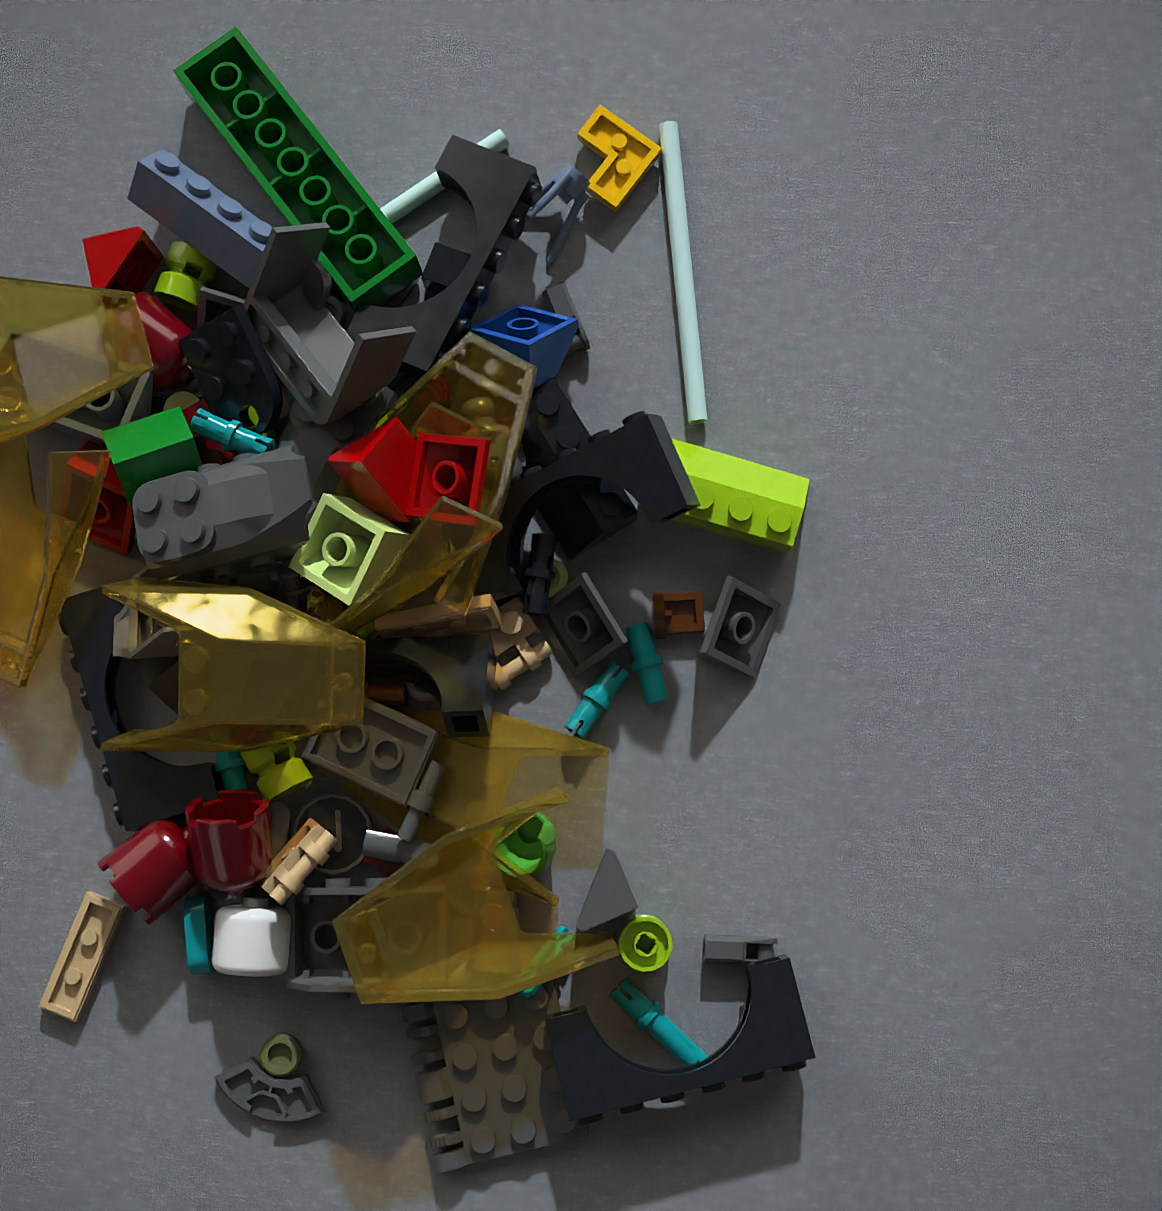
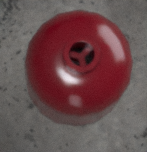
(162, 335)
(230, 840)
(152, 868)

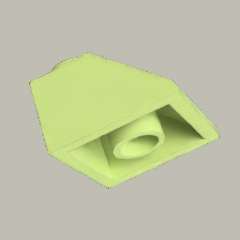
(347, 548)

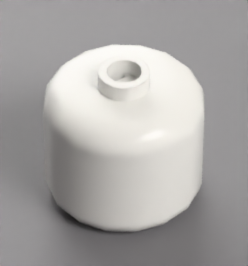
(251, 939)

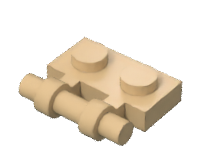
(514, 632)
(297, 861)

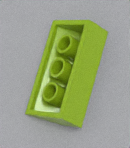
(742, 498)

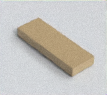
(440, 620)
(82, 956)

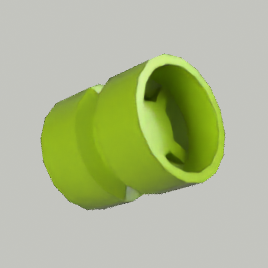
(181, 289)
(278, 770)
(645, 942)

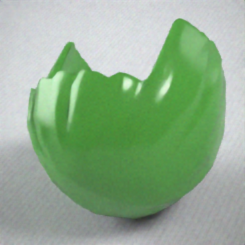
(531, 845)

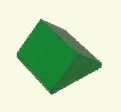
(151, 449)

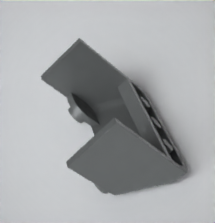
(303, 338)

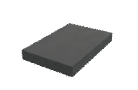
(380, 755)

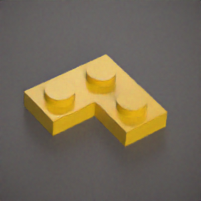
(626, 156)

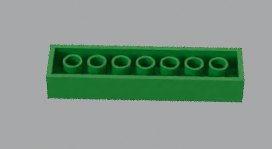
(298, 169)

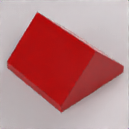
(121, 259)
(447, 468)
(379, 469)

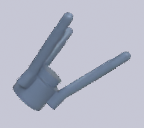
(567, 186)

